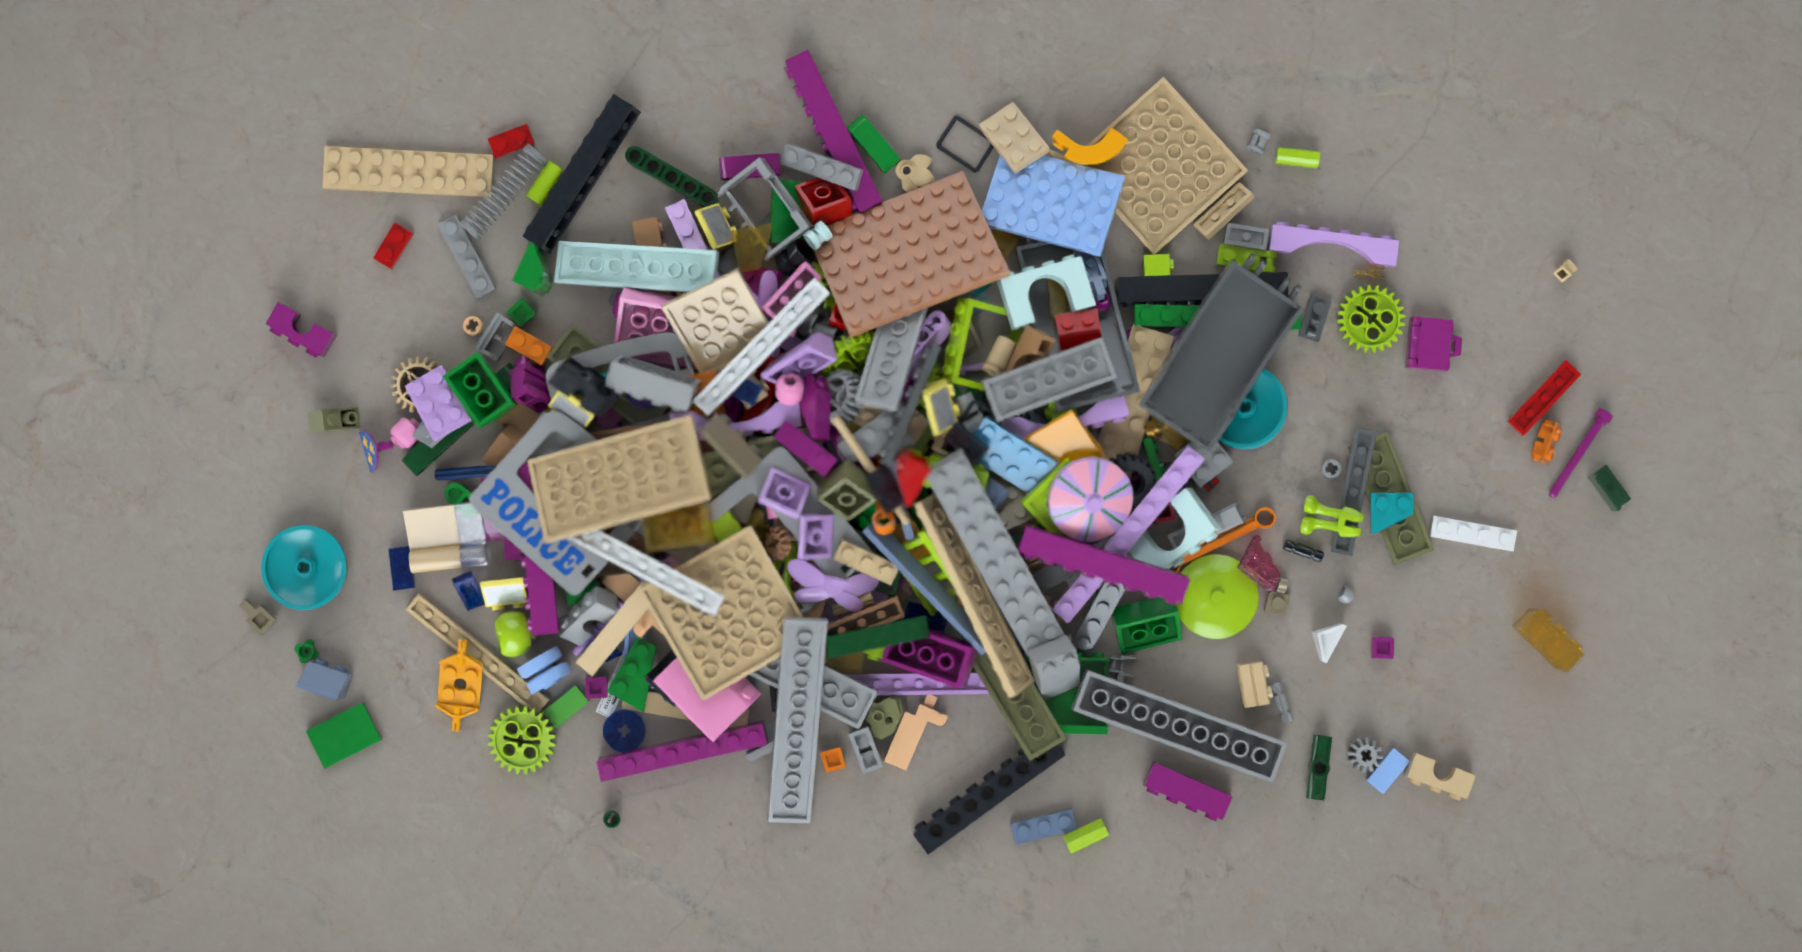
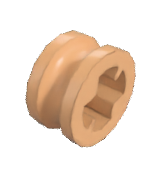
(478, 328)

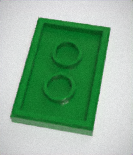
(780, 215)
(343, 735)

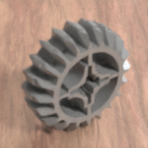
(843, 389)

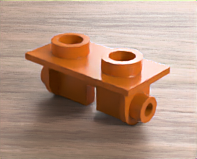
(1551, 435)

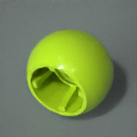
(513, 634)

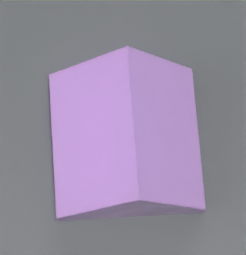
(784, 493)
(815, 536)

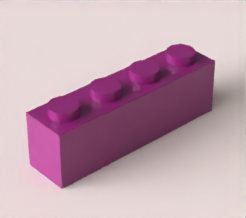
(1188, 791)

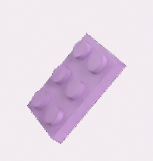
(437, 404)

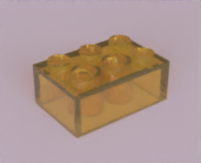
(679, 528)
(1549, 639)

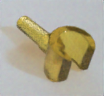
(1372, 272)

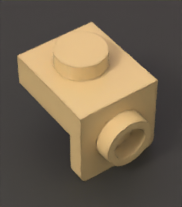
(937, 444)

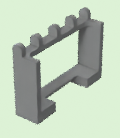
(768, 174)

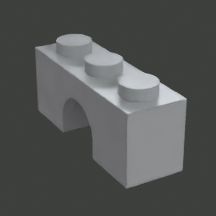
(578, 622)

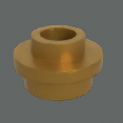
(1151, 429)

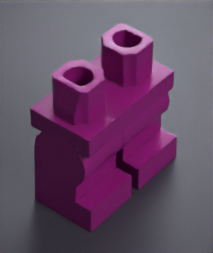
(530, 384)

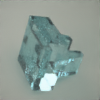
(971, 294)

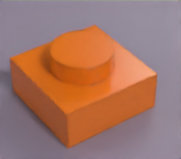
(833, 759)

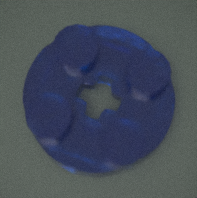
(614, 737)

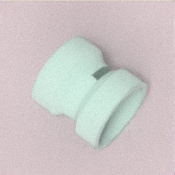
(817, 235)

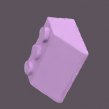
(805, 357)

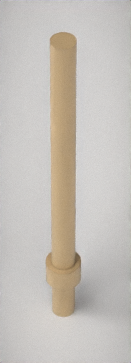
(865, 461)

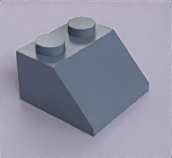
(325, 679)

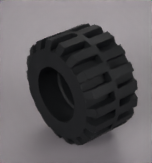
(1145, 472)

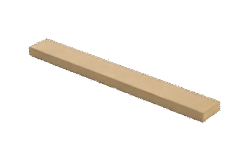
(493, 666)

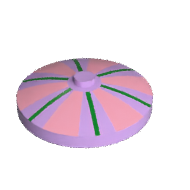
(1090, 499)

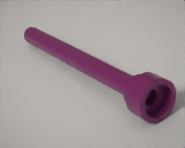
(1602, 417)

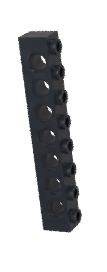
(931, 842)

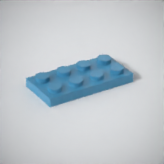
(1013, 456)

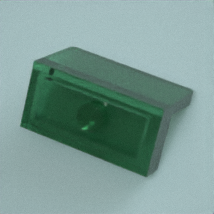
(1609, 488)

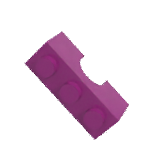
(284, 321)

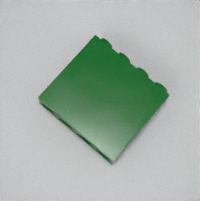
(1060, 705)

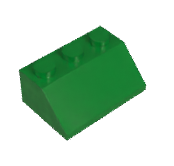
(533, 271)
(480, 390)
(1146, 624)

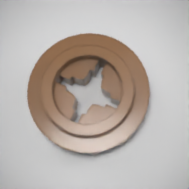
(782, 548)

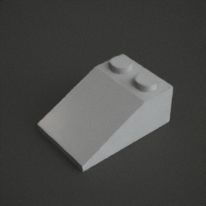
(1055, 667)

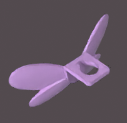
(767, 288)
(820, 587)

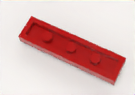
(1544, 398)

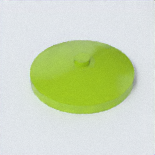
(1218, 597)

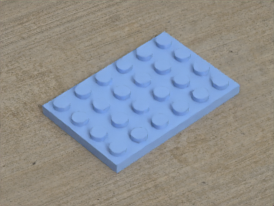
(1054, 203)

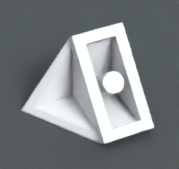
(1327, 639)

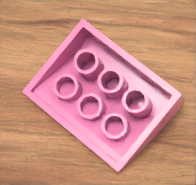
(642, 315)
(714, 713)

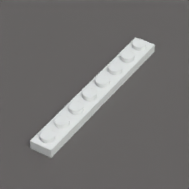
(761, 347)
(650, 570)

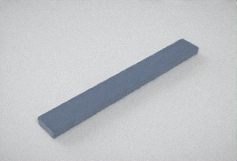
(925, 584)

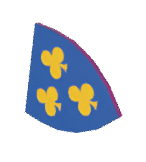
(372, 448)

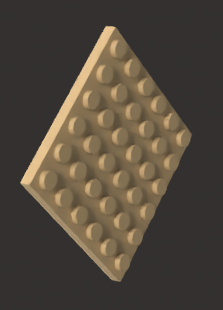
(1169, 166)
(747, 624)

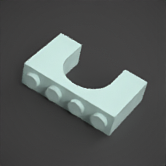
(1068, 273)
(1199, 528)

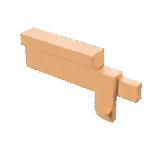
(623, 587)
(910, 731)

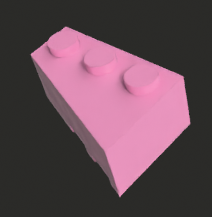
(789, 291)

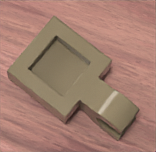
(1277, 600)
(259, 617)

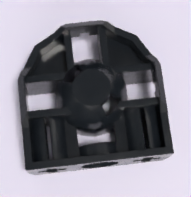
(574, 376)

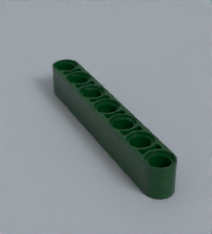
(423, 456)

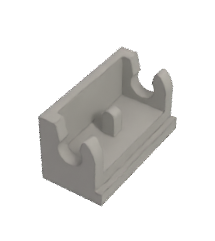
(494, 338)

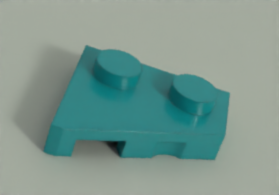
(1389, 509)

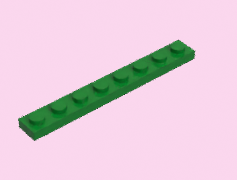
(1172, 316)

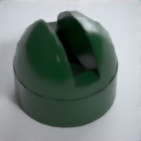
(615, 820)

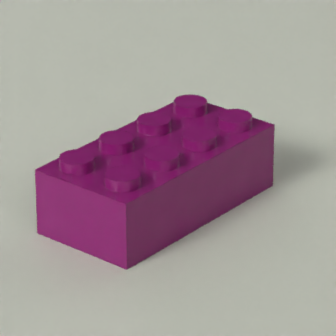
(934, 657)

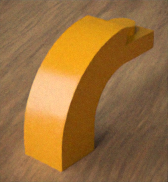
(1090, 155)

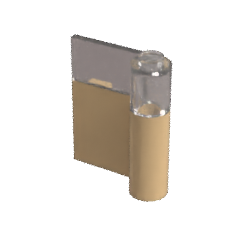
(445, 538)

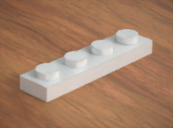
(1472, 533)

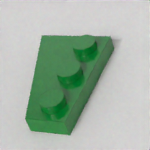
(629, 681)

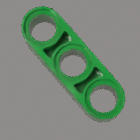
(873, 143)

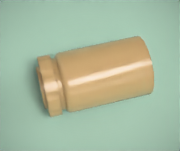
(999, 356)

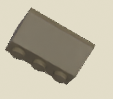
(731, 444)

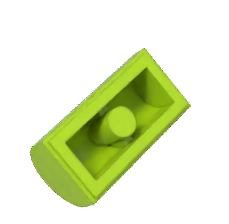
(1297, 157)
(544, 183)

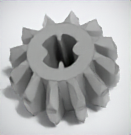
(1372, 753)

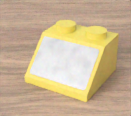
(716, 227)
(940, 405)
(571, 408)
(504, 592)

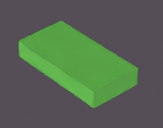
(566, 706)

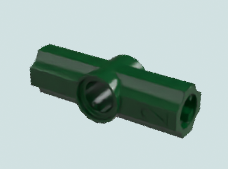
(1319, 753)

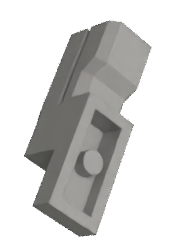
(1225, 517)

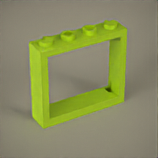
(958, 337)

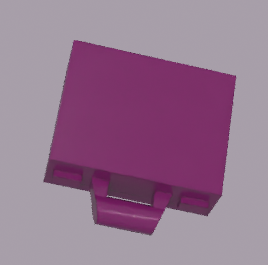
(1430, 344)

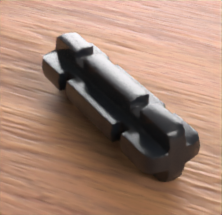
(1303, 550)

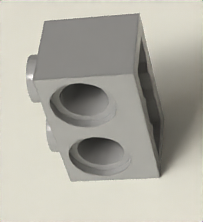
(865, 749)

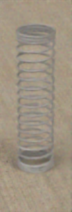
(528, 149)

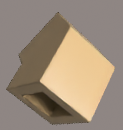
(1565, 270)

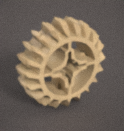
(407, 370)

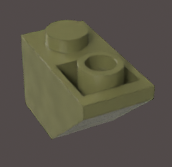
(333, 420)

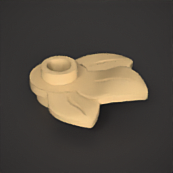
(918, 172)

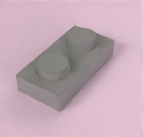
(1246, 236)

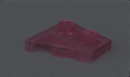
(1259, 565)

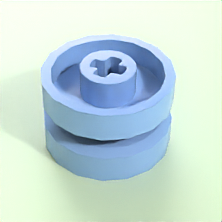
(545, 671)

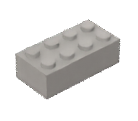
(653, 383)

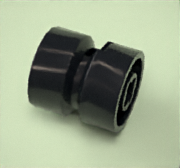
(794, 256)

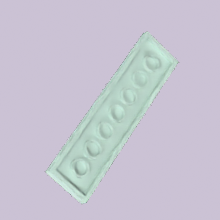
(634, 266)

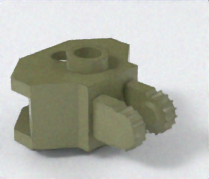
(879, 716)

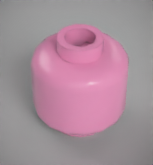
(789, 389)
(403, 431)

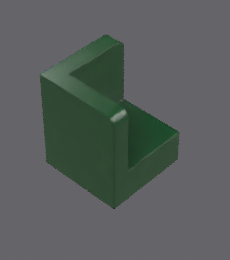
(889, 589)

